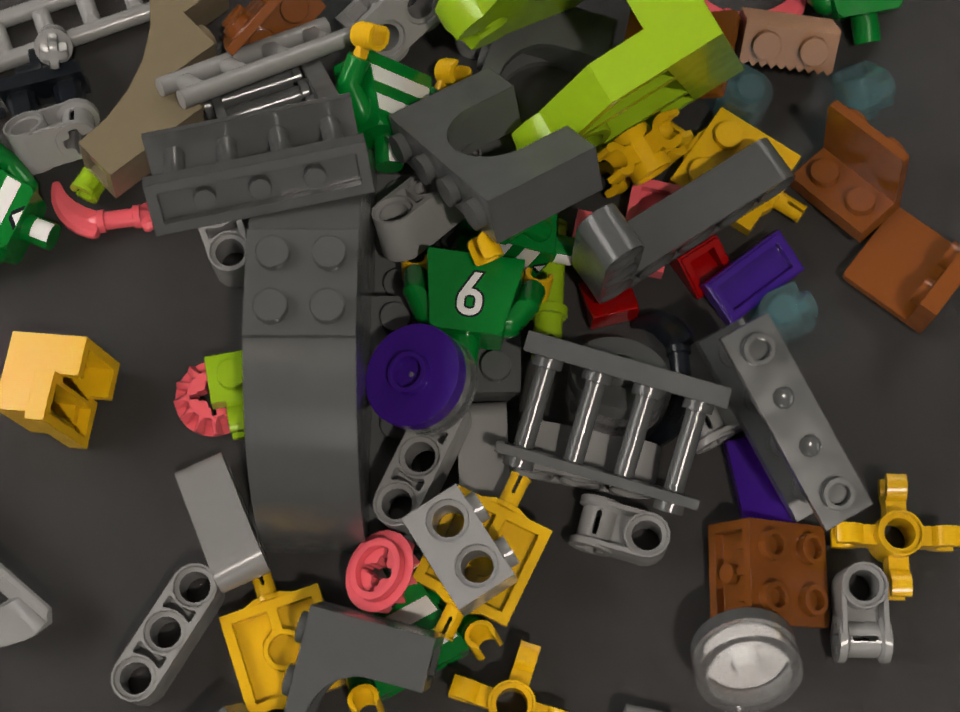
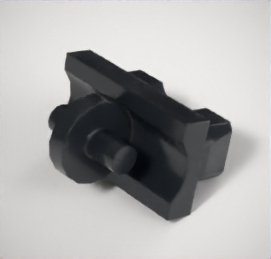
(39, 85)

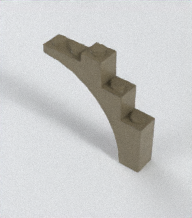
(174, 41)

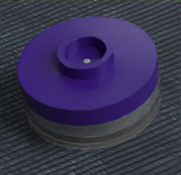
(421, 380)

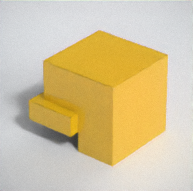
(54, 383)

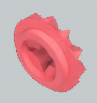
(195, 413)
(380, 551)

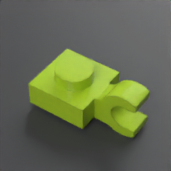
(226, 388)

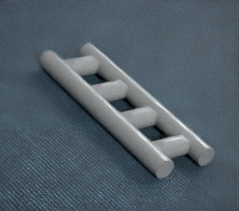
(92, 29)
(253, 62)

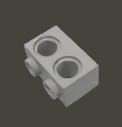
(404, 22)
(452, 554)

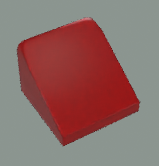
(700, 264)
(615, 311)

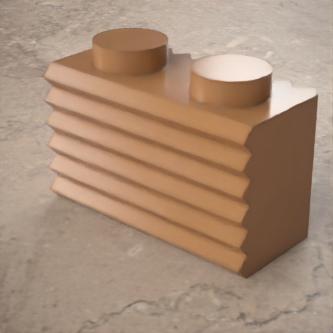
(787, 40)

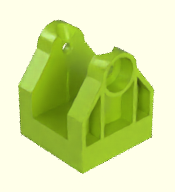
(654, 71)

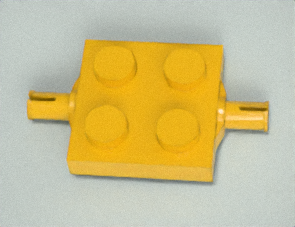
(721, 140)
(523, 536)
(264, 642)

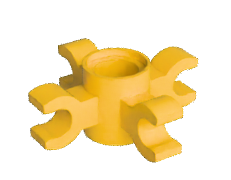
(642, 152)
(893, 498)
(485, 696)

